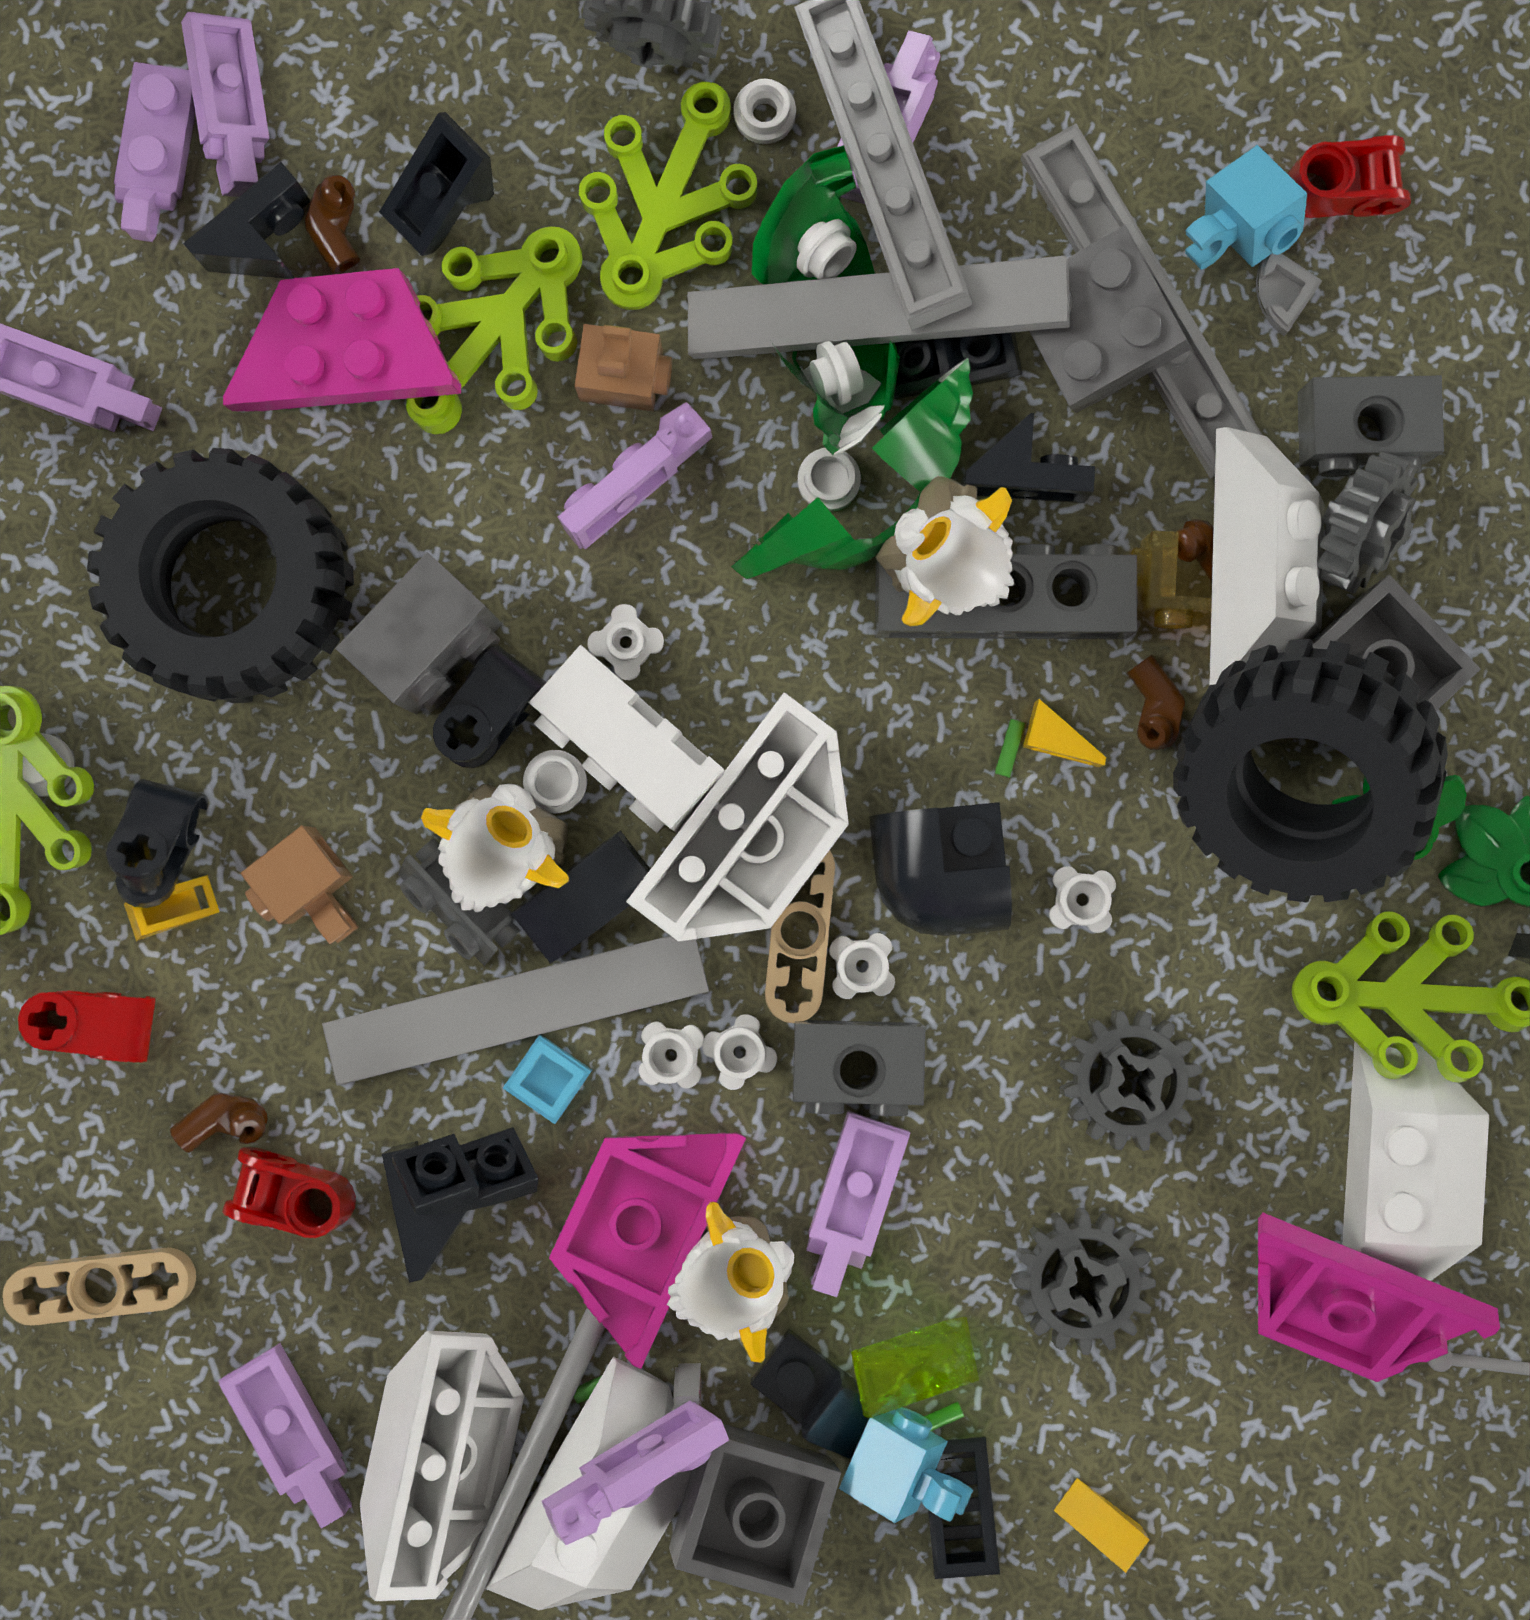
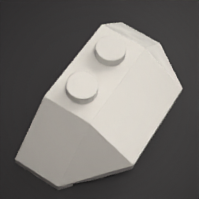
(1262, 550)
(752, 832)
(1414, 1166)
(436, 1462)
(535, 1562)

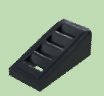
(976, 1562)

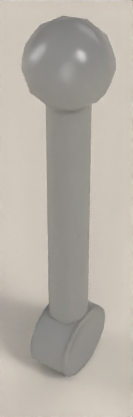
(1477, 1362)

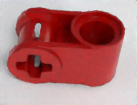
(1359, 177)
(97, 1024)
(276, 1193)

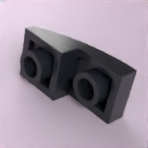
(925, 361)
(593, 896)
(465, 1177)

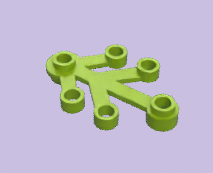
(664, 206)
(503, 318)
(22, 803)
(1407, 999)

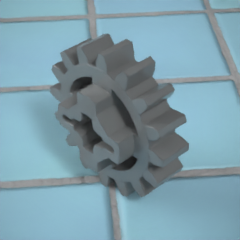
(656, 30)
(1368, 521)
(1155, 1063)
(1108, 1273)

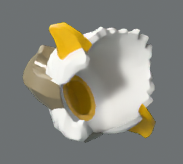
(950, 551)
(498, 846)
(733, 1281)

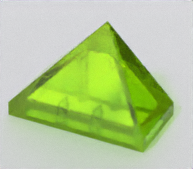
(914, 1366)

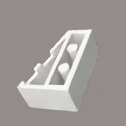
(625, 741)

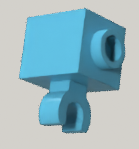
(1251, 209)
(897, 1469)

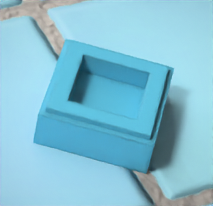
(547, 1079)

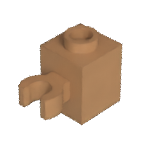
(621, 367)
(300, 880)

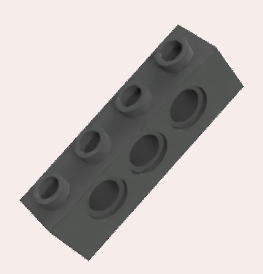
(1105, 611)

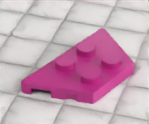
(340, 344)
(638, 1224)
(1354, 1305)

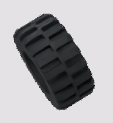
(156, 526)
(1298, 843)

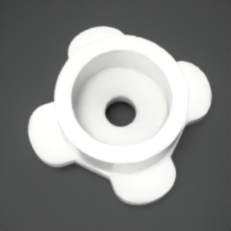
(625, 624)
(1097, 889)
(875, 978)
(655, 1063)
(734, 1069)

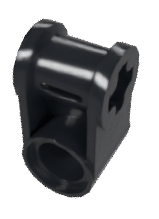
(493, 698)
(154, 841)

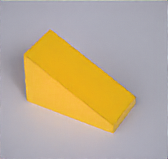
(1054, 736)
(177, 910)
(1102, 1524)

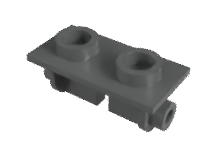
(467, 931)

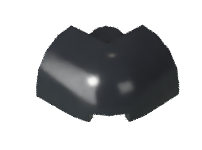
(943, 868)

